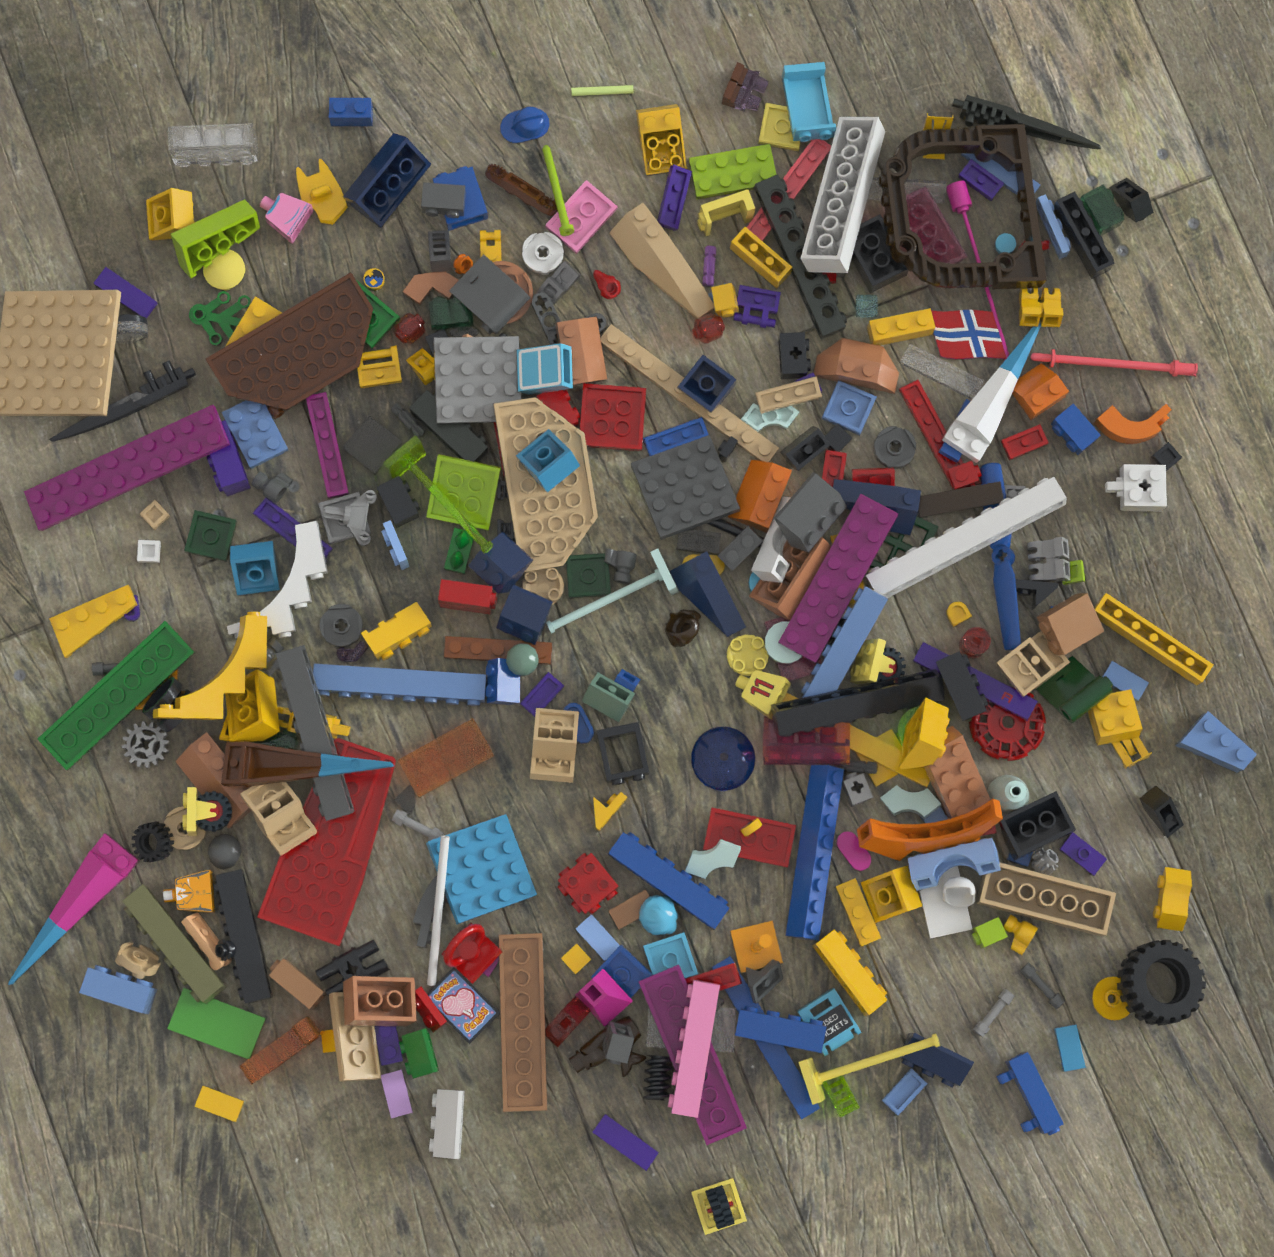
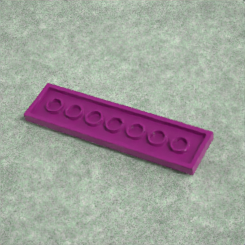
(838, 578)
(718, 1109)

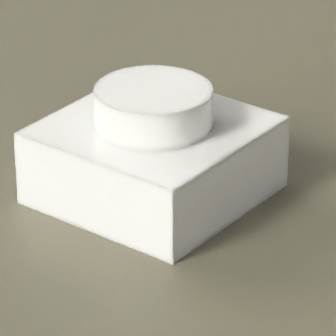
(148, 551)

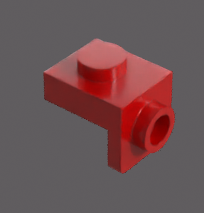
(964, 474)

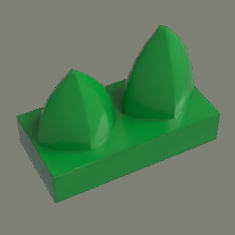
(459, 551)

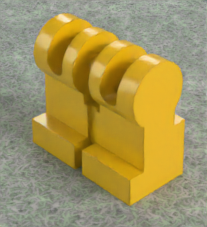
(1048, 310)

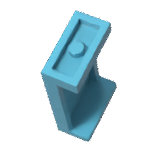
(808, 102)

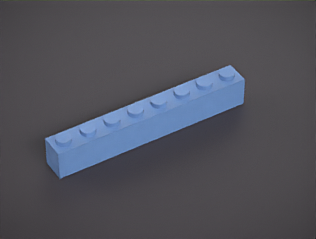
(400, 683)

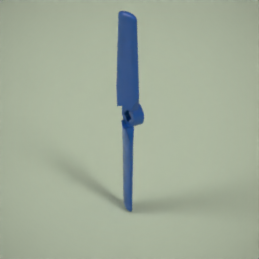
(1004, 576)

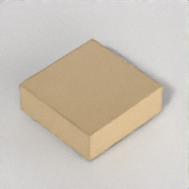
(154, 514)

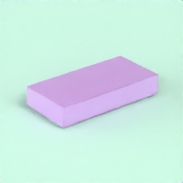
(396, 1093)

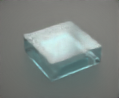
(866, 306)

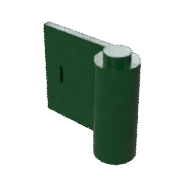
(1074, 690)

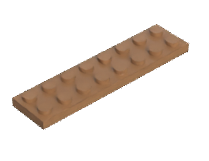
(522, 1022)

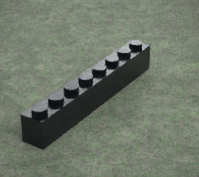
(856, 702)

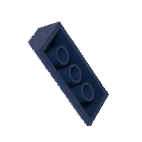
(387, 179)

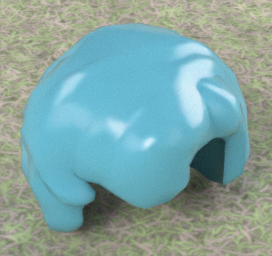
(658, 915)

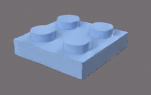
(392, 540)

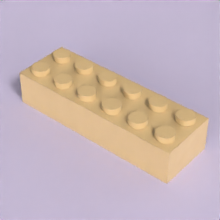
(1047, 899)

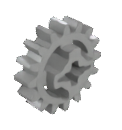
(141, 737)

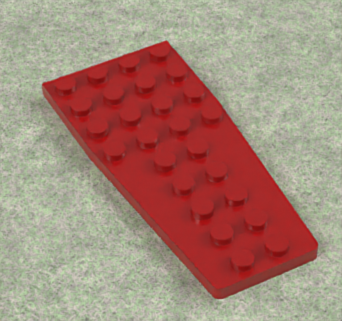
(322, 877)

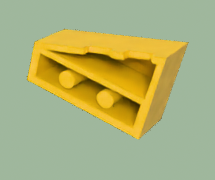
(397, 631)

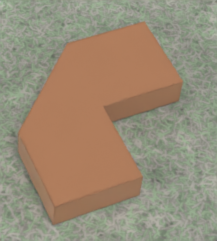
(422, 284)

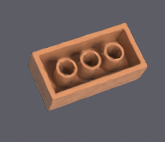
(957, 777)

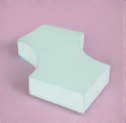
(780, 417)
(901, 801)
(721, 855)

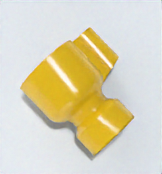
(1022, 932)

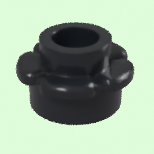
(225, 949)

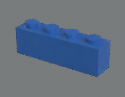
(781, 1030)

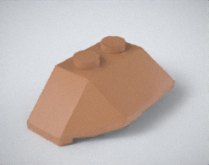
(858, 365)

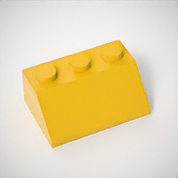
(254, 713)
(925, 735)

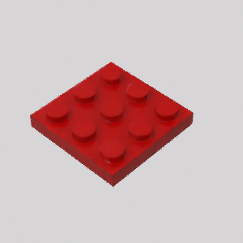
(613, 416)

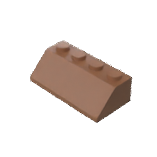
(786, 596)
(204, 767)

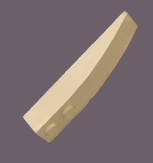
(659, 259)

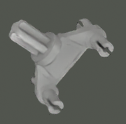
(354, 516)

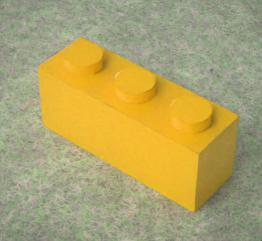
(760, 257)
(901, 327)

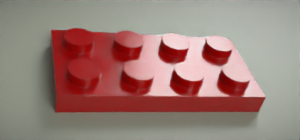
(767, 845)

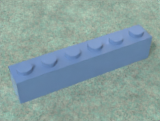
(847, 642)

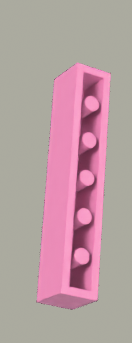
(695, 1048)

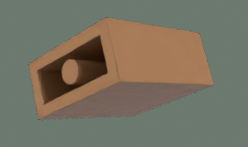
(1070, 624)
(297, 983)

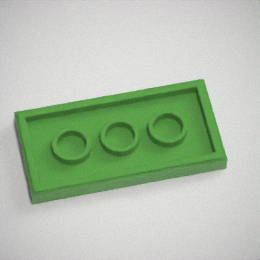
(217, 1024)

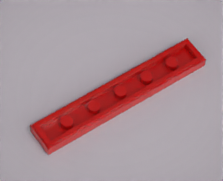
(928, 424)

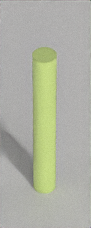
(602, 90)

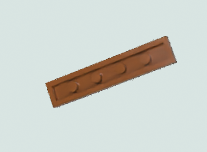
(488, 649)

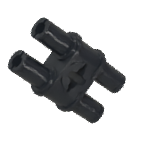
(355, 958)

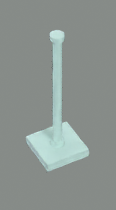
(660, 574)

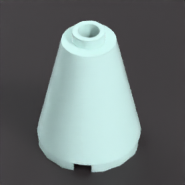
(1010, 792)

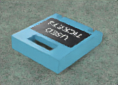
(835, 1017)

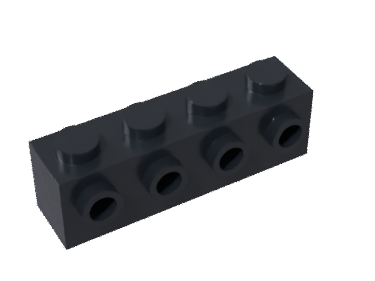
(1083, 235)

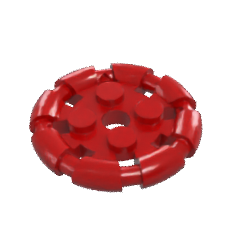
(1010, 736)

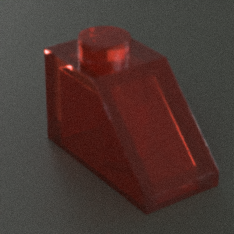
(566, 1021)

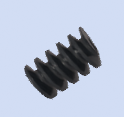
(657, 1077)

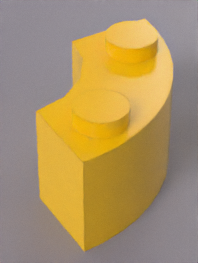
(1173, 899)

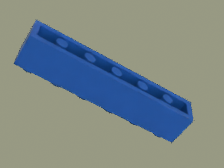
(668, 880)

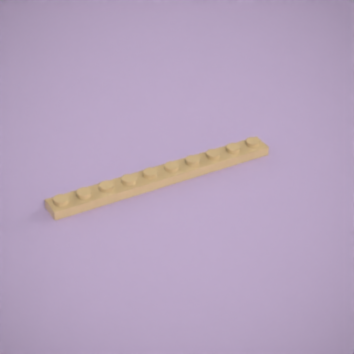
(668, 380)

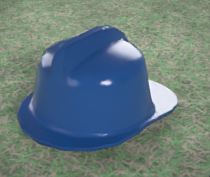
(524, 125)

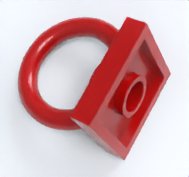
(471, 952)

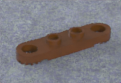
(521, 189)

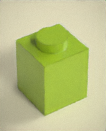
(988, 933)

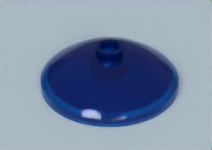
(718, 773)

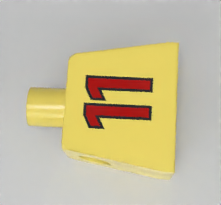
(763, 690)

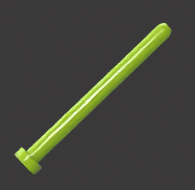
(566, 229)

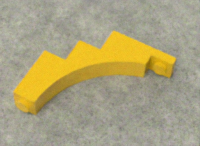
(207, 701)

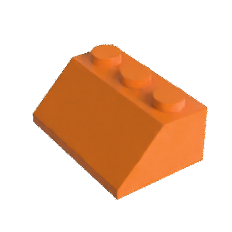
(760, 494)

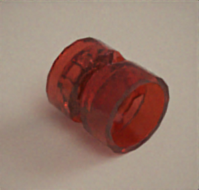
(974, 642)

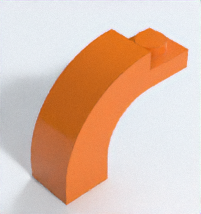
(1122, 430)

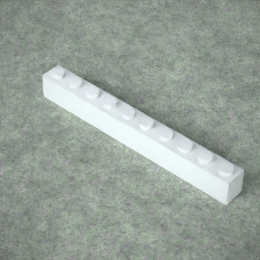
(967, 538)

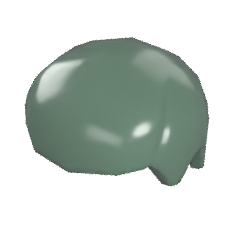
(522, 659)

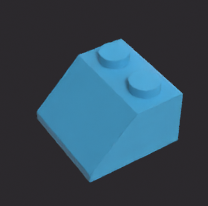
(548, 460)
(254, 568)

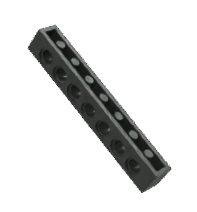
(764, 191)

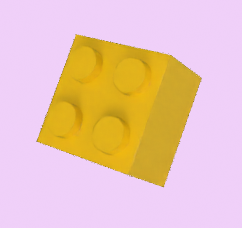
(1115, 718)

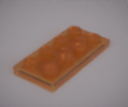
(446, 758)

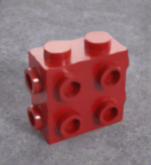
(587, 884)

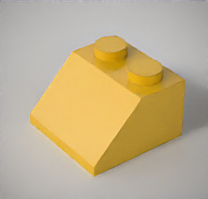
(169, 213)
(891, 894)

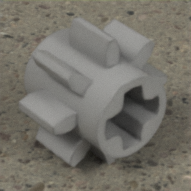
(1045, 861)

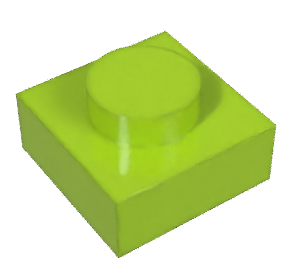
(1076, 572)

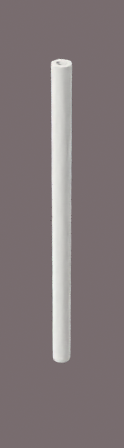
(438, 910)

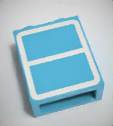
(544, 369)

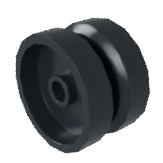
(165, 694)

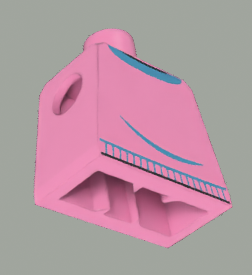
(286, 215)

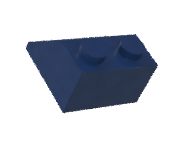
(707, 384)
(502, 564)
(524, 615)

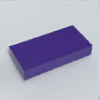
(542, 694)

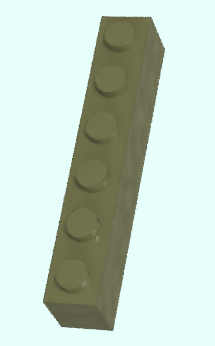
(174, 944)

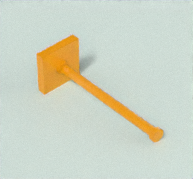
(755, 946)

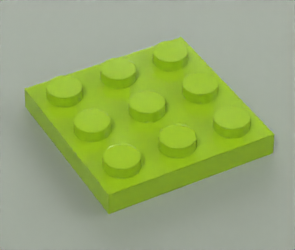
(469, 488)

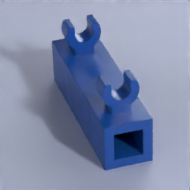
(1034, 1094)

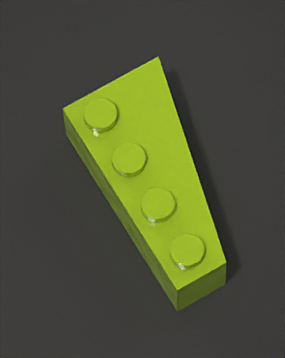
(213, 236)

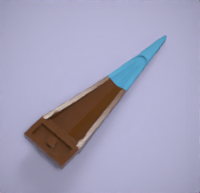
(261, 764)

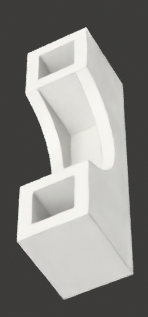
(770, 561)

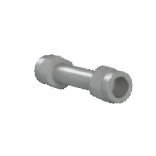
(400, 818)
(982, 1027)

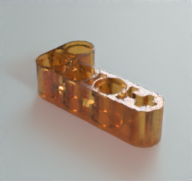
(281, 1050)

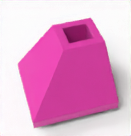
(604, 997)

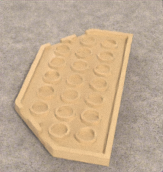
(544, 522)

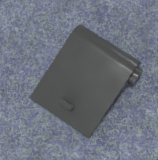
(490, 296)

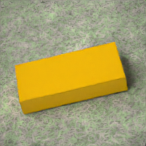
(219, 1103)

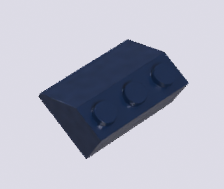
(938, 1062)

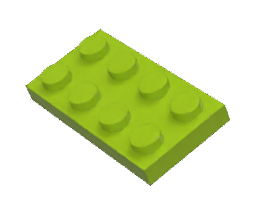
(731, 170)

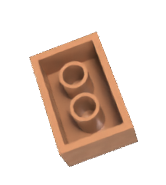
(379, 1001)

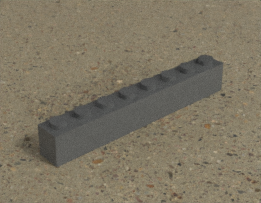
(313, 728)

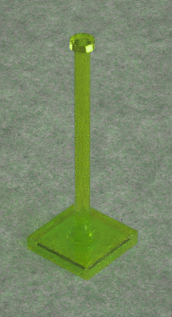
(406, 459)

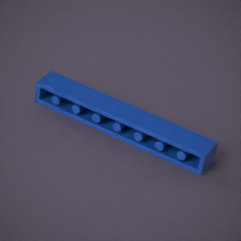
(814, 852)

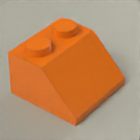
(1039, 390)

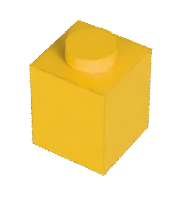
(725, 300)

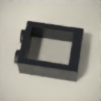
(619, 731)

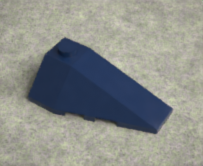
(705, 589)

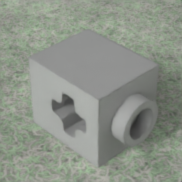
(853, 797)

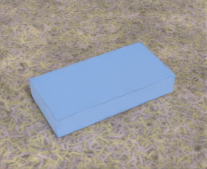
(597, 937)

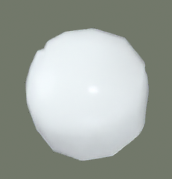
(959, 892)

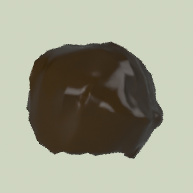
(682, 627)

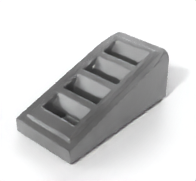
(442, 261)

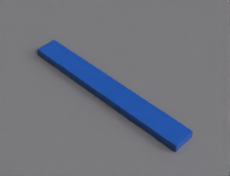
(775, 1054)

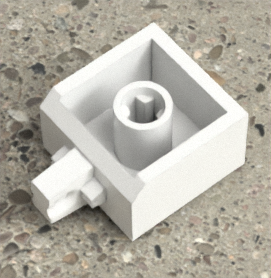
(1132, 496)

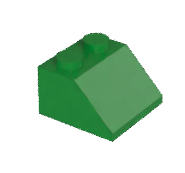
(419, 1053)

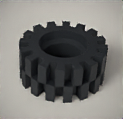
(142, 842)

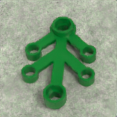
(224, 319)

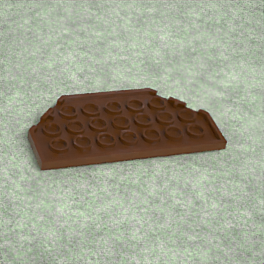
(298, 348)

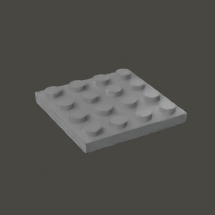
(474, 376)

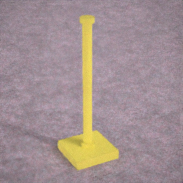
(815, 1079)

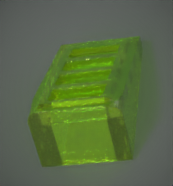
(841, 1112)

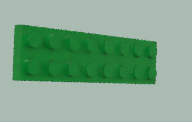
(116, 695)

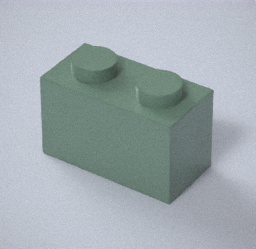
(608, 697)

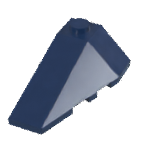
(899, 499)

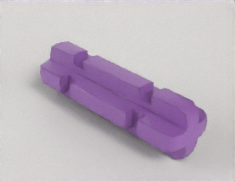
(709, 266)

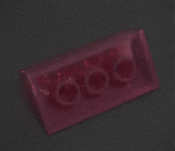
(932, 228)
(816, 747)

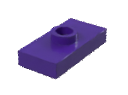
(1082, 854)

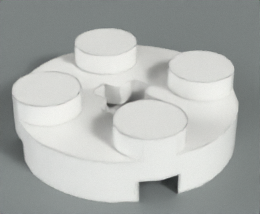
(542, 241)

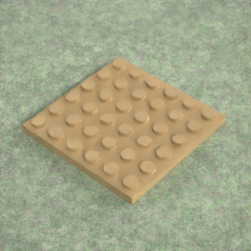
(57, 352)

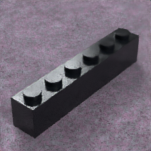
(243, 933)

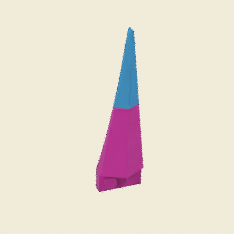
(97, 876)

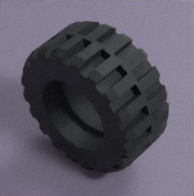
(1187, 977)

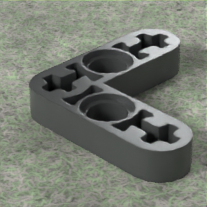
(550, 332)

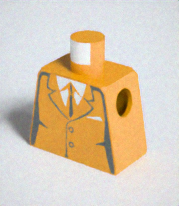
(193, 893)

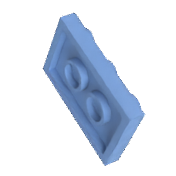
(255, 432)

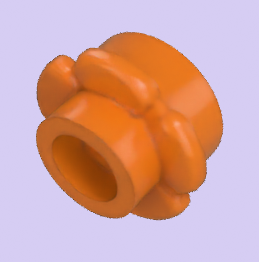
(466, 263)

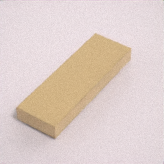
(788, 395)

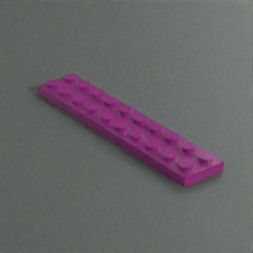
(127, 468)

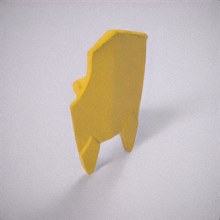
(322, 193)

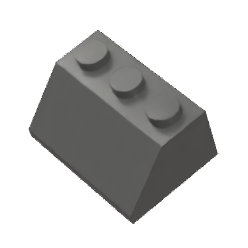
(810, 513)

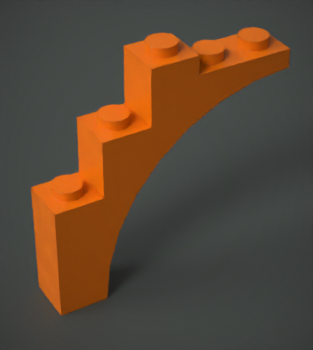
(901, 839)

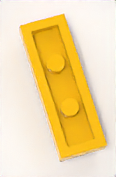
(858, 912)

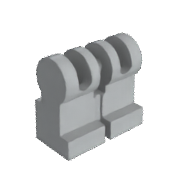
(1056, 567)

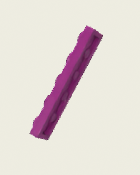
(327, 445)

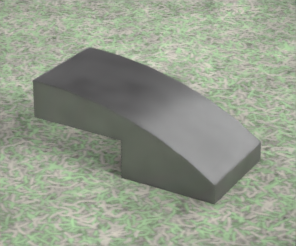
(559, 282)

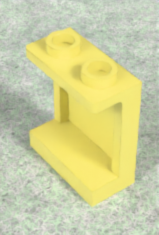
(725, 207)

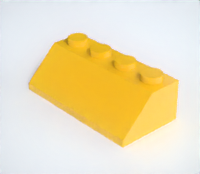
(850, 973)

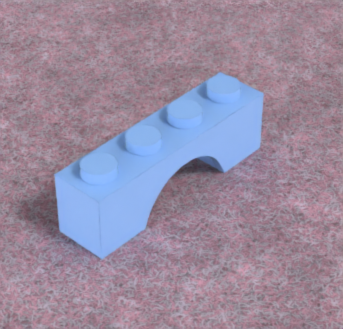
(929, 867)

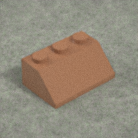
(586, 349)

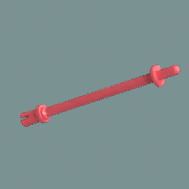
(1174, 368)

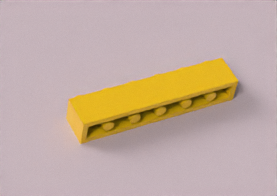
(1152, 639)

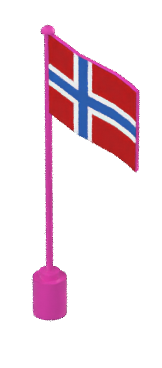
(968, 332)

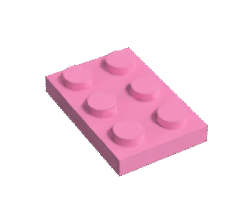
(587, 213)

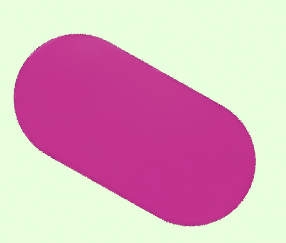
(849, 847)

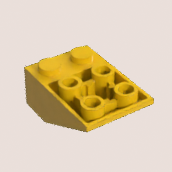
(661, 138)

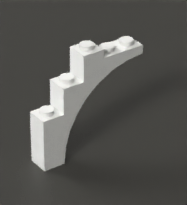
(308, 563)

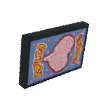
(462, 1005)

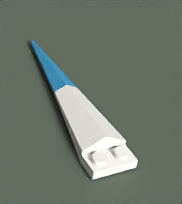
(980, 418)

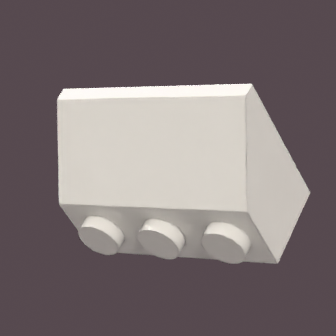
(447, 1123)

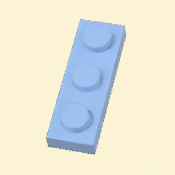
(1053, 226)

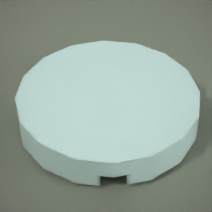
(777, 651)

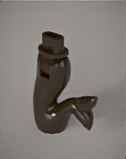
(593, 1053)

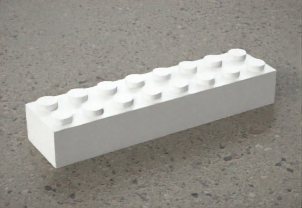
(843, 195)

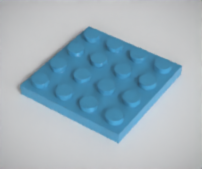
(483, 869)

